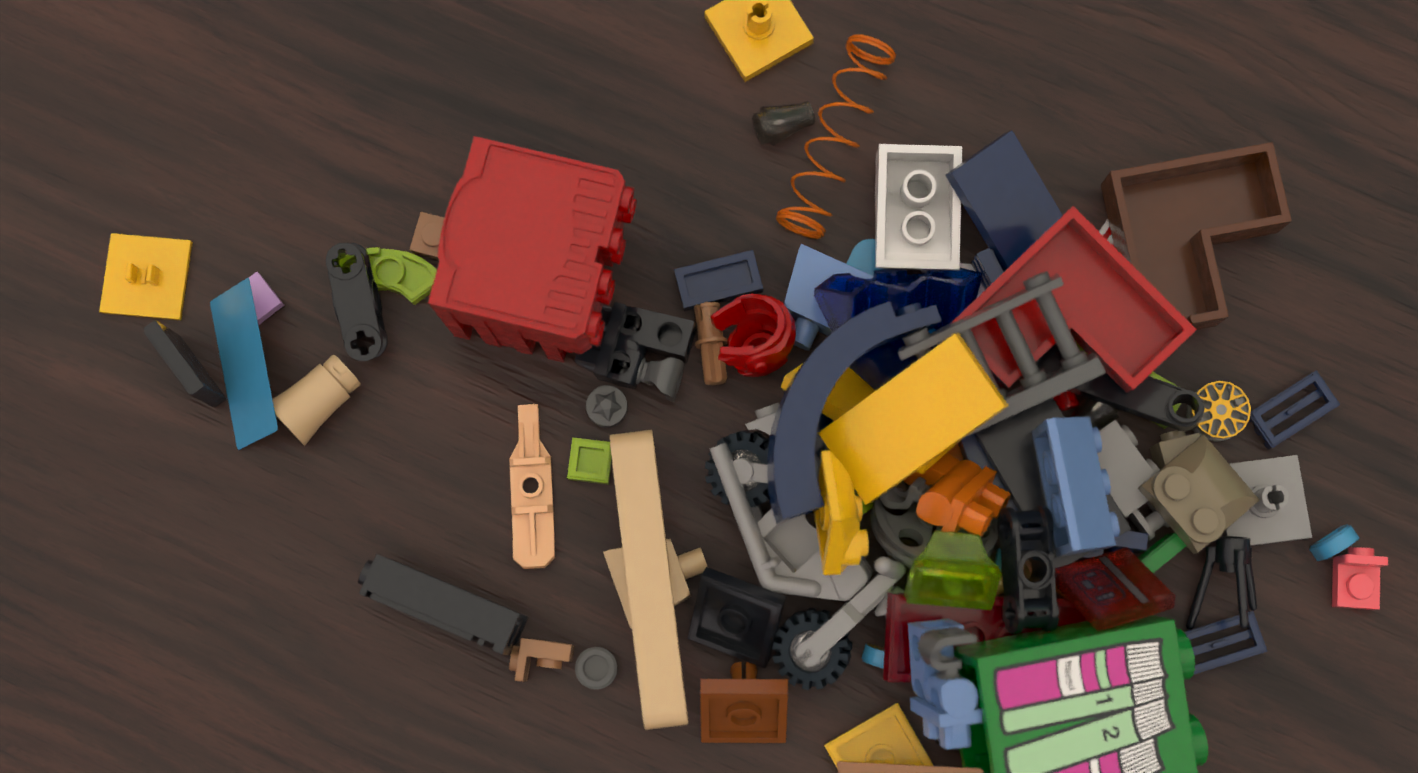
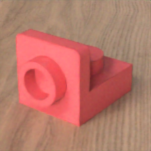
(1357, 579)

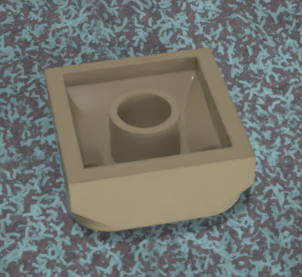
(1198, 494)

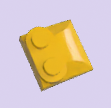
(839, 520)

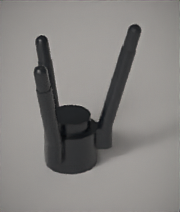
(1233, 556)

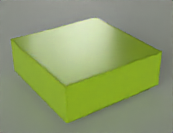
(590, 461)

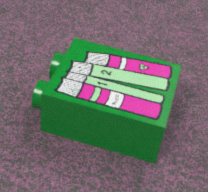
(1084, 701)

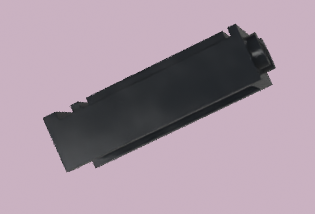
(441, 604)

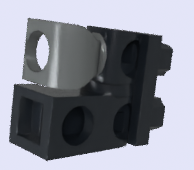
(627, 339)

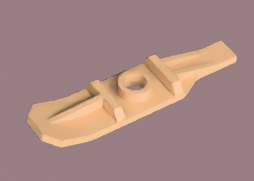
(534, 511)

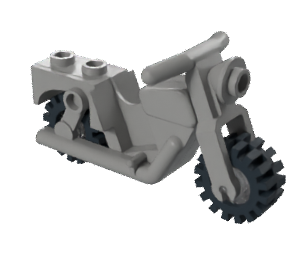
(787, 560)

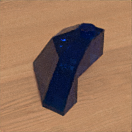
(847, 296)

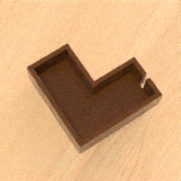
(1178, 208)

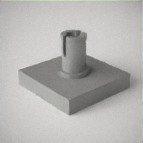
(1282, 505)

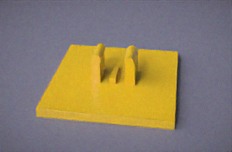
(145, 276)

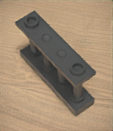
(1036, 384)

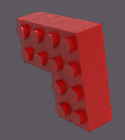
(1102, 301)

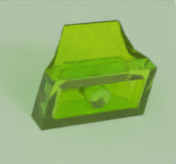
(953, 573)

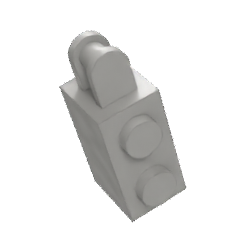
(1126, 473)

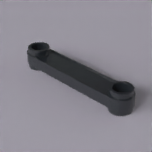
(1149, 400)

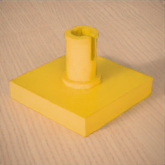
(758, 33)

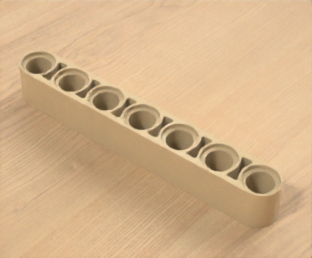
(648, 580)

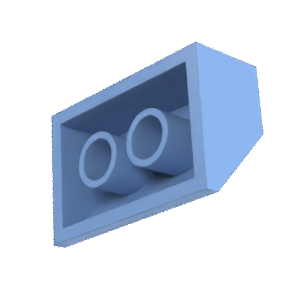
(1075, 485)

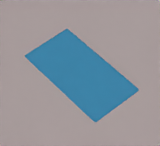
(243, 364)

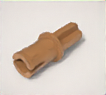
(710, 342)

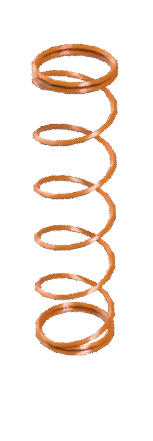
(785, 213)

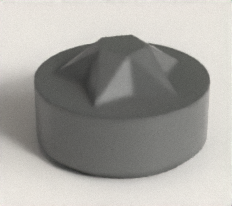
(607, 406)

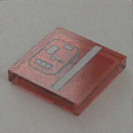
(1113, 589)

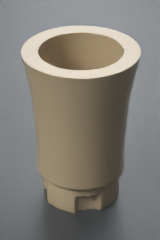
(315, 398)

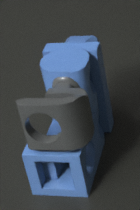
(943, 696)

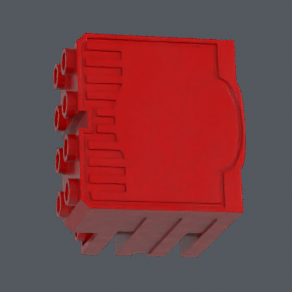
(530, 249)

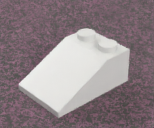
(916, 208)

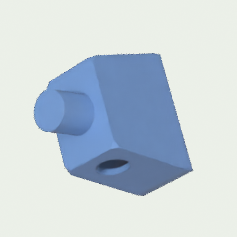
(808, 272)

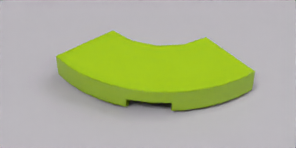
(399, 272)

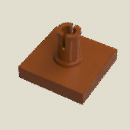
(743, 708)

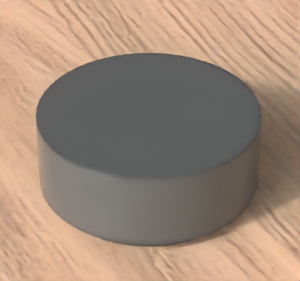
(596, 668)

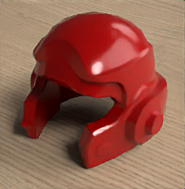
(761, 337)

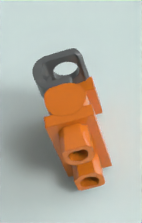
(951, 495)

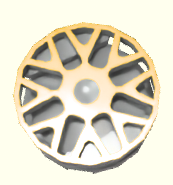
(1224, 411)

